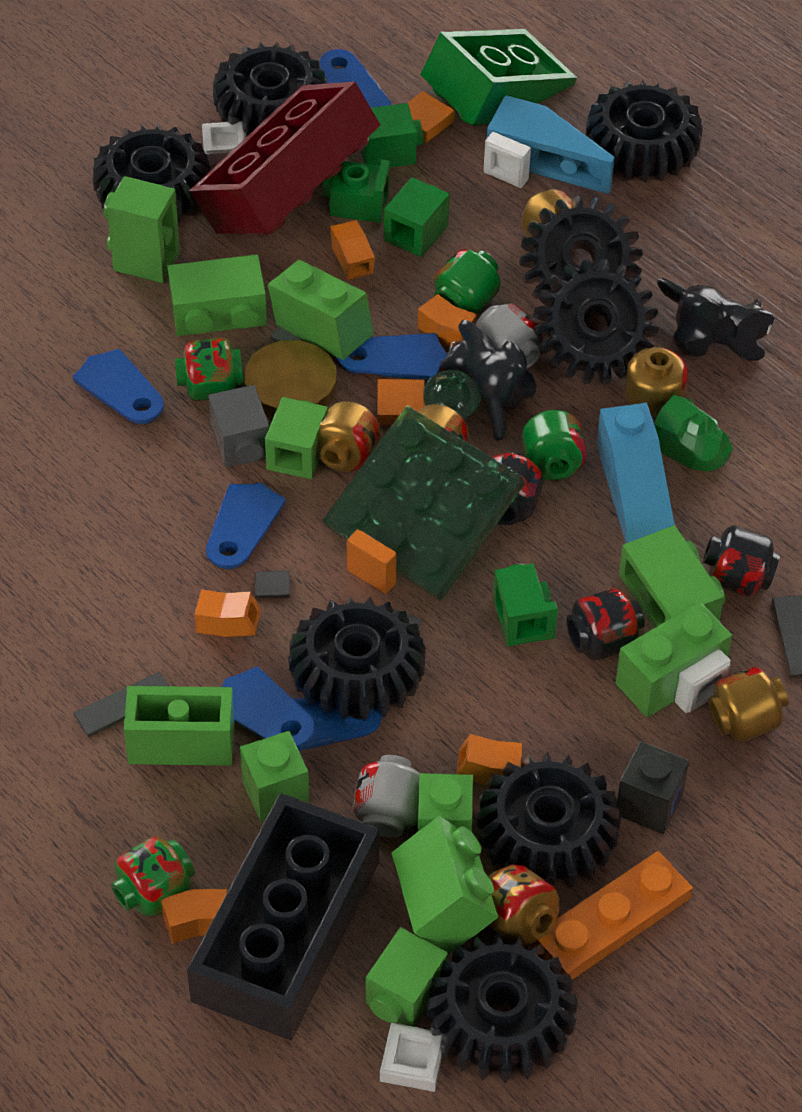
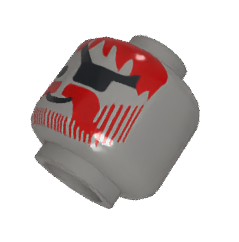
(514, 325)
(388, 795)

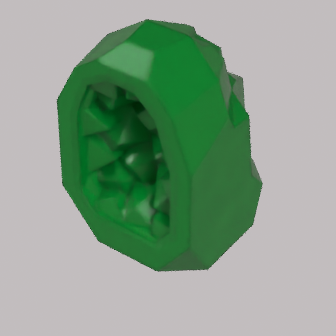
(691, 436)

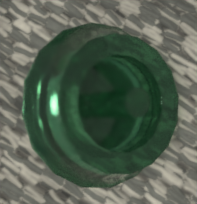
(454, 391)

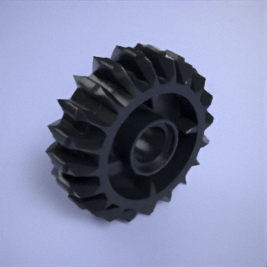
(260, 81)
(646, 129)
(152, 157)
(577, 229)
(602, 294)
(357, 658)
(553, 790)
(494, 1038)

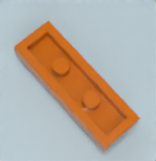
(615, 914)

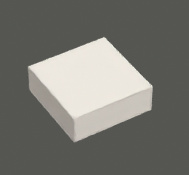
(221, 139)
(507, 159)
(698, 680)
(411, 1057)

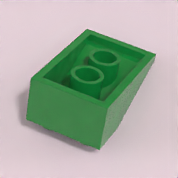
(483, 66)

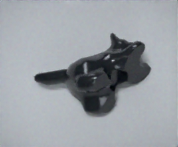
(710, 317)
(498, 373)

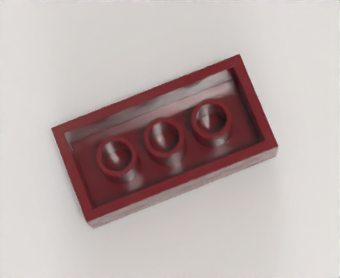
(285, 159)

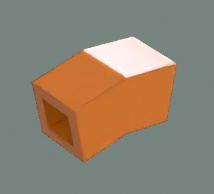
(352, 249)
(443, 319)
(226, 614)
(486, 757)
(191, 912)

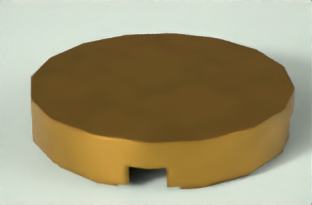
(291, 371)

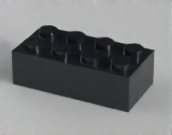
(284, 916)

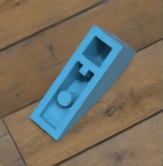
(556, 146)
(634, 470)

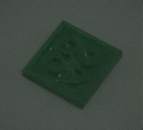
(426, 500)

